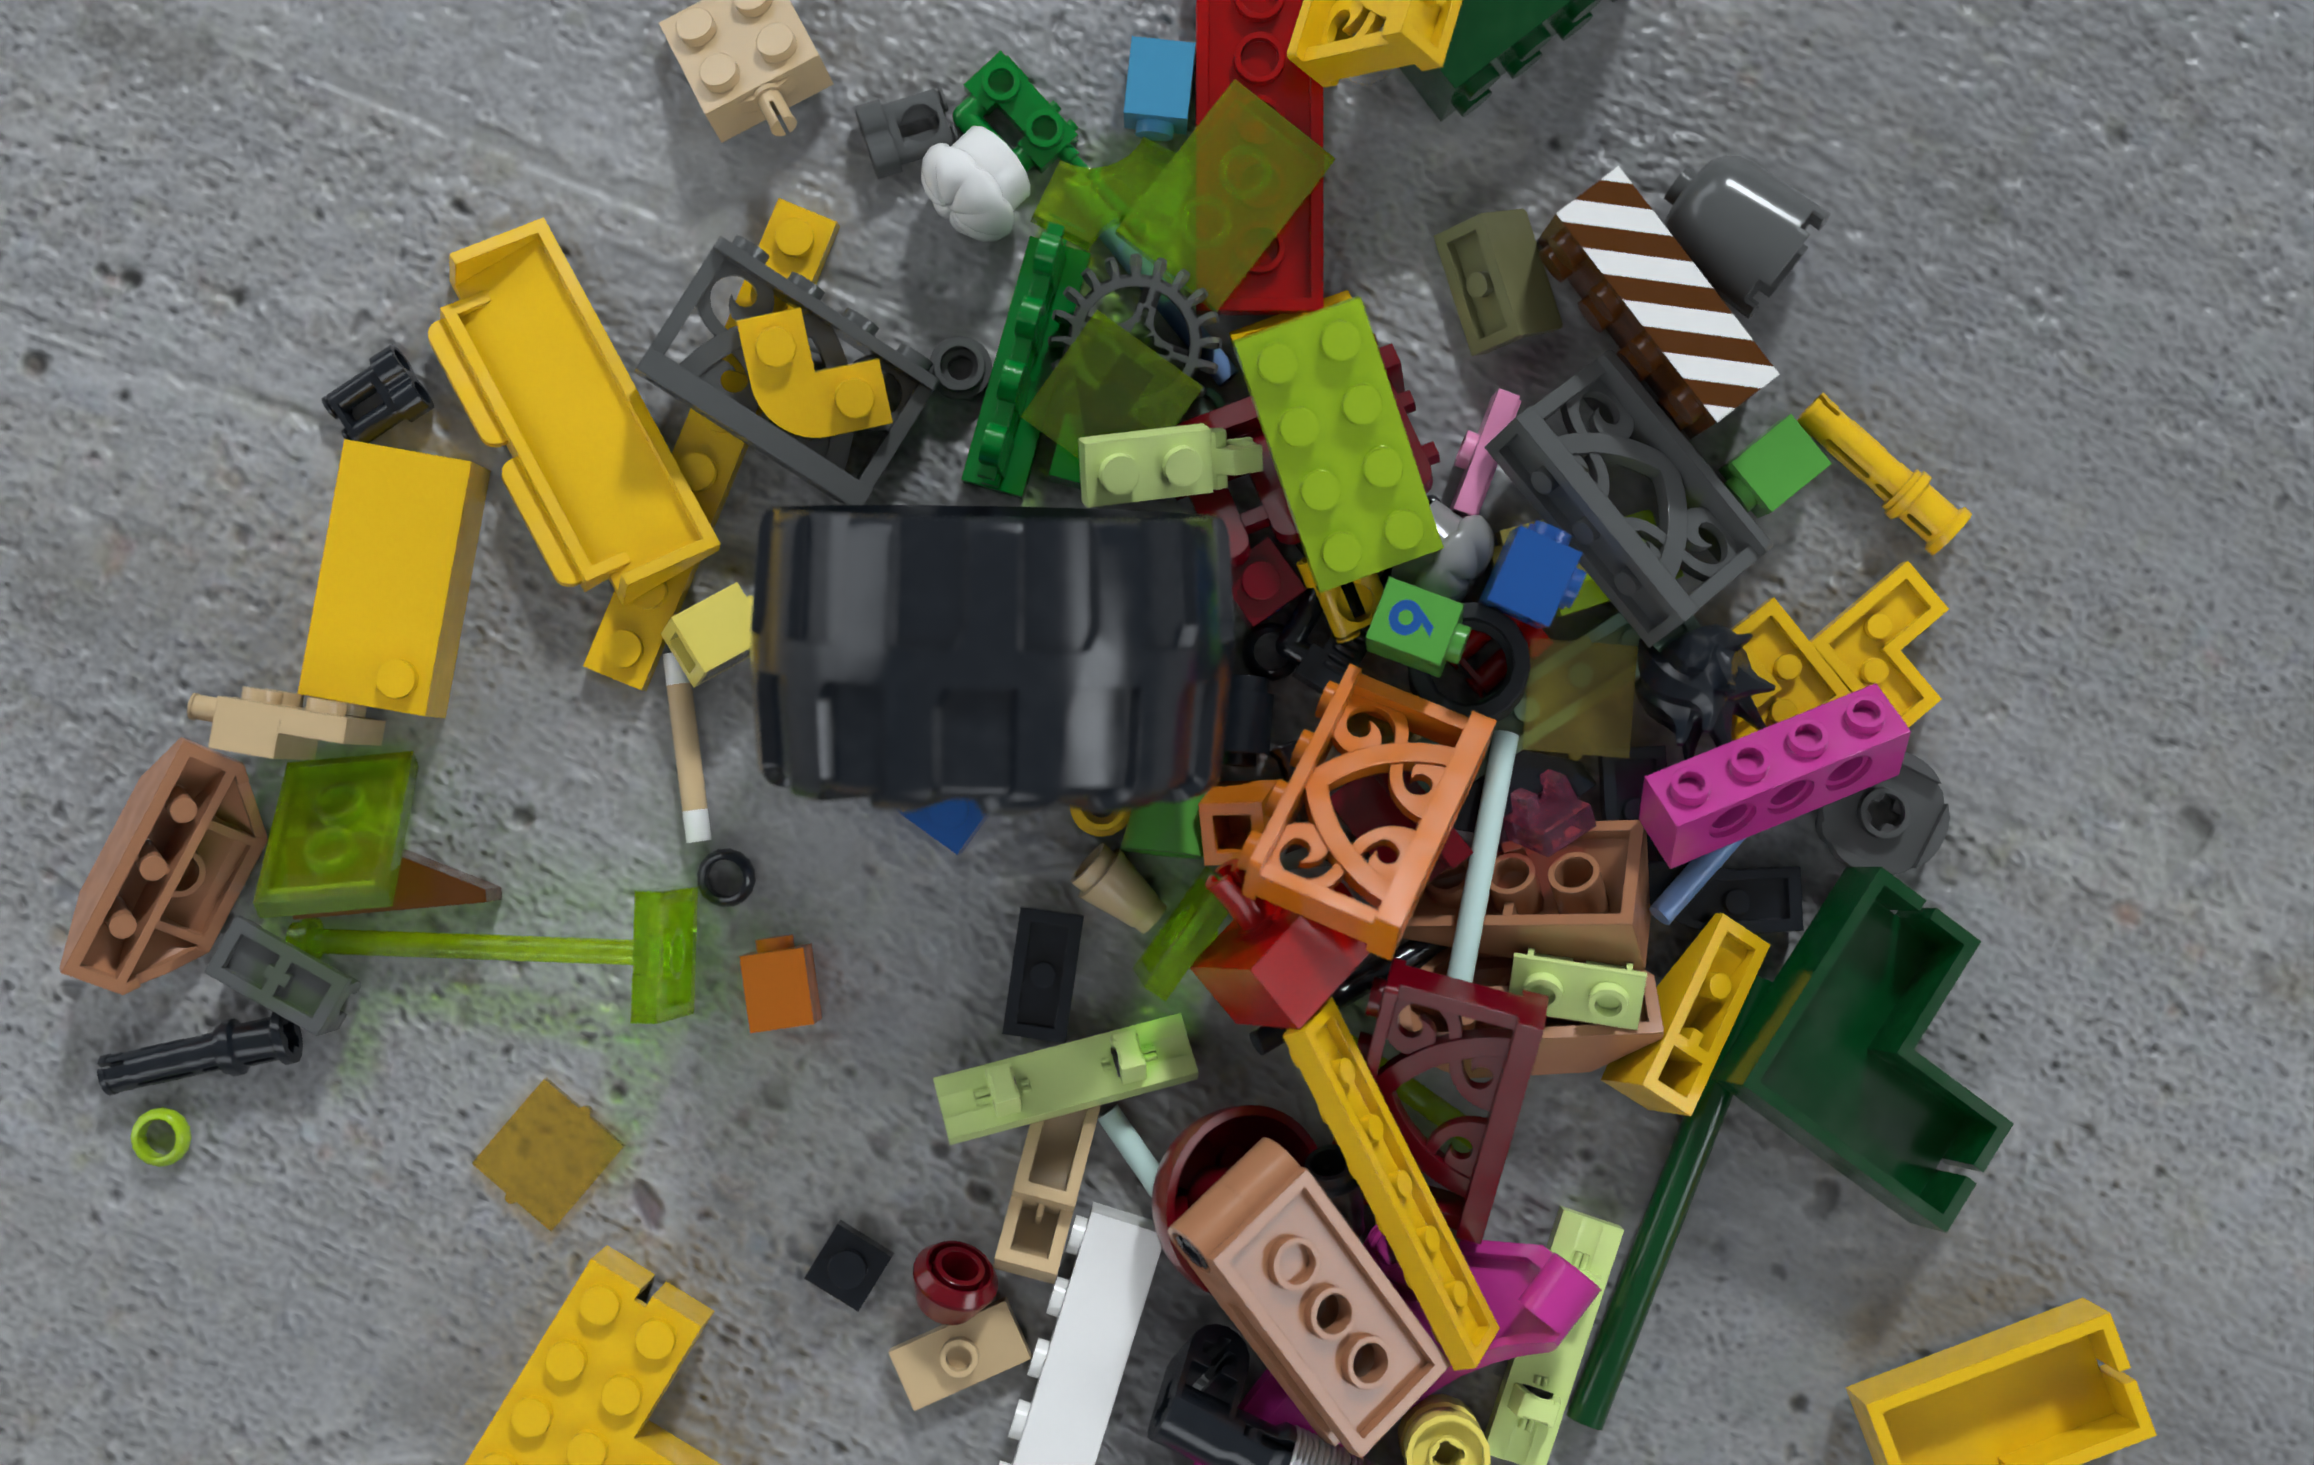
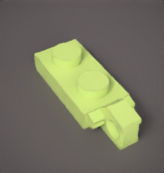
(1162, 463)

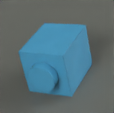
(1159, 87)

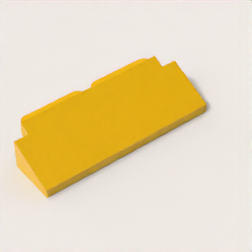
(580, 438)

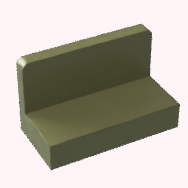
(1497, 280)

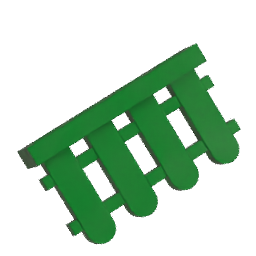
(1003, 440)

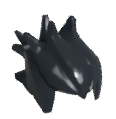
(1699, 685)

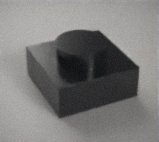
(849, 1265)

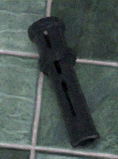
(228, 1048)

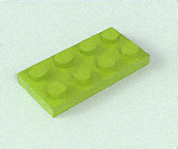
(1338, 444)

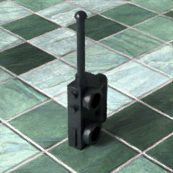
(1330, 663)

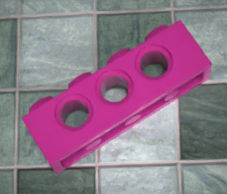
(1773, 775)

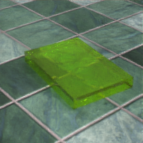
(1226, 194)
(337, 835)

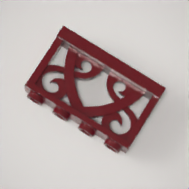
(1505, 1052)

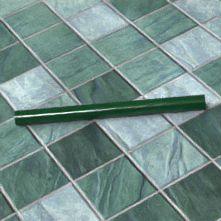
(1655, 1240)

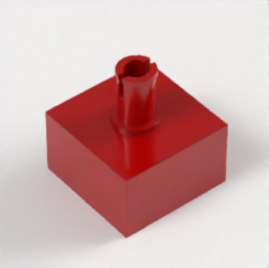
(1271, 961)

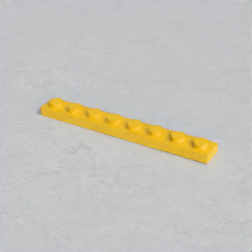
(709, 458)

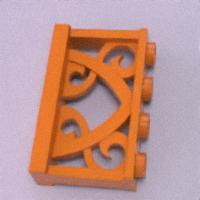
(1388, 887)

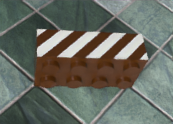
(1653, 304)

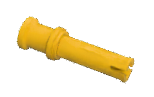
(1903, 491)

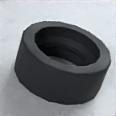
(1516, 651)

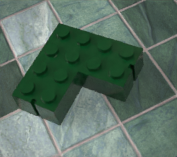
(1837, 1054)

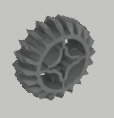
(1152, 289)

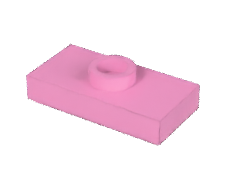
(1475, 459)

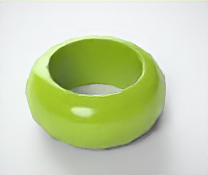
(139, 1137)

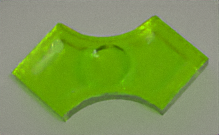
(1099, 197)

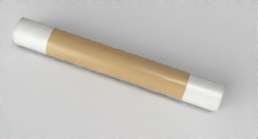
(687, 751)

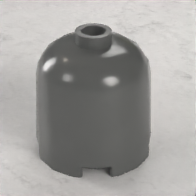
(1740, 227)

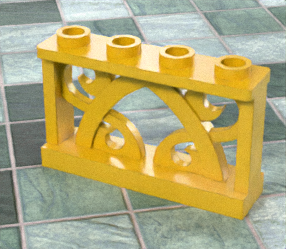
(1412, 34)

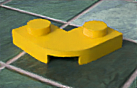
(797, 395)

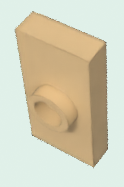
(960, 1354)

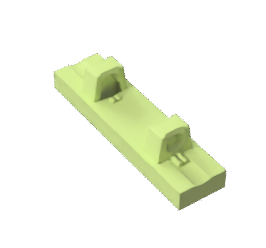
(1065, 1078)
(1521, 1423)

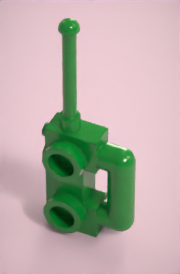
(1007, 87)

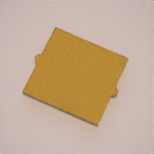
(1579, 698)
(548, 1154)

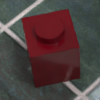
(1263, 584)

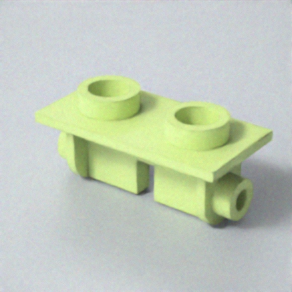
(1580, 990)

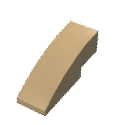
(1045, 1195)

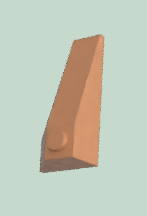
(1575, 904)

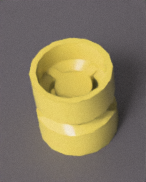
(1442, 1433)

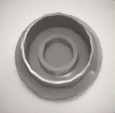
(1465, 555)

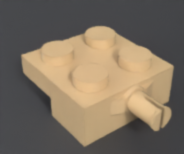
(746, 62)
(278, 727)

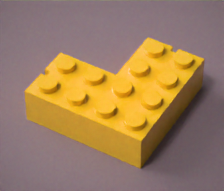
(600, 1376)
(2009, 1397)

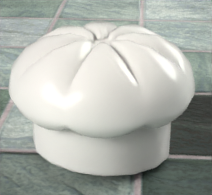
(975, 184)

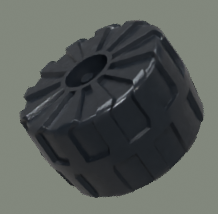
(991, 655)

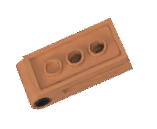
(1308, 1298)

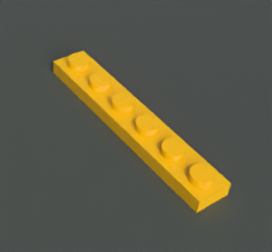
(1393, 1185)

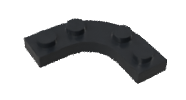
(1753, 897)

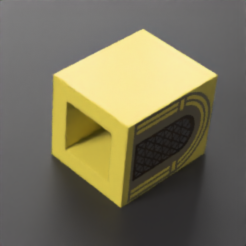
(711, 634)

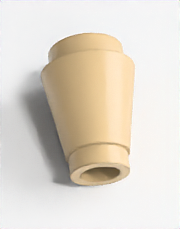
(1118, 888)

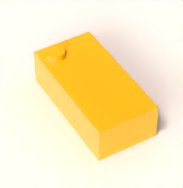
(394, 579)

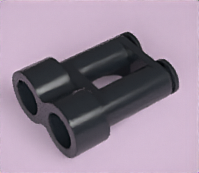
(396, 384)

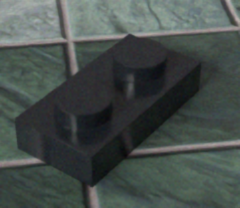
(1043, 974)

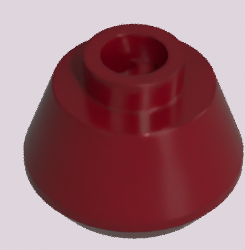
(953, 1282)

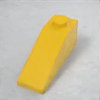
(1697, 1011)

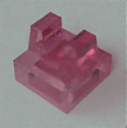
(1550, 819)

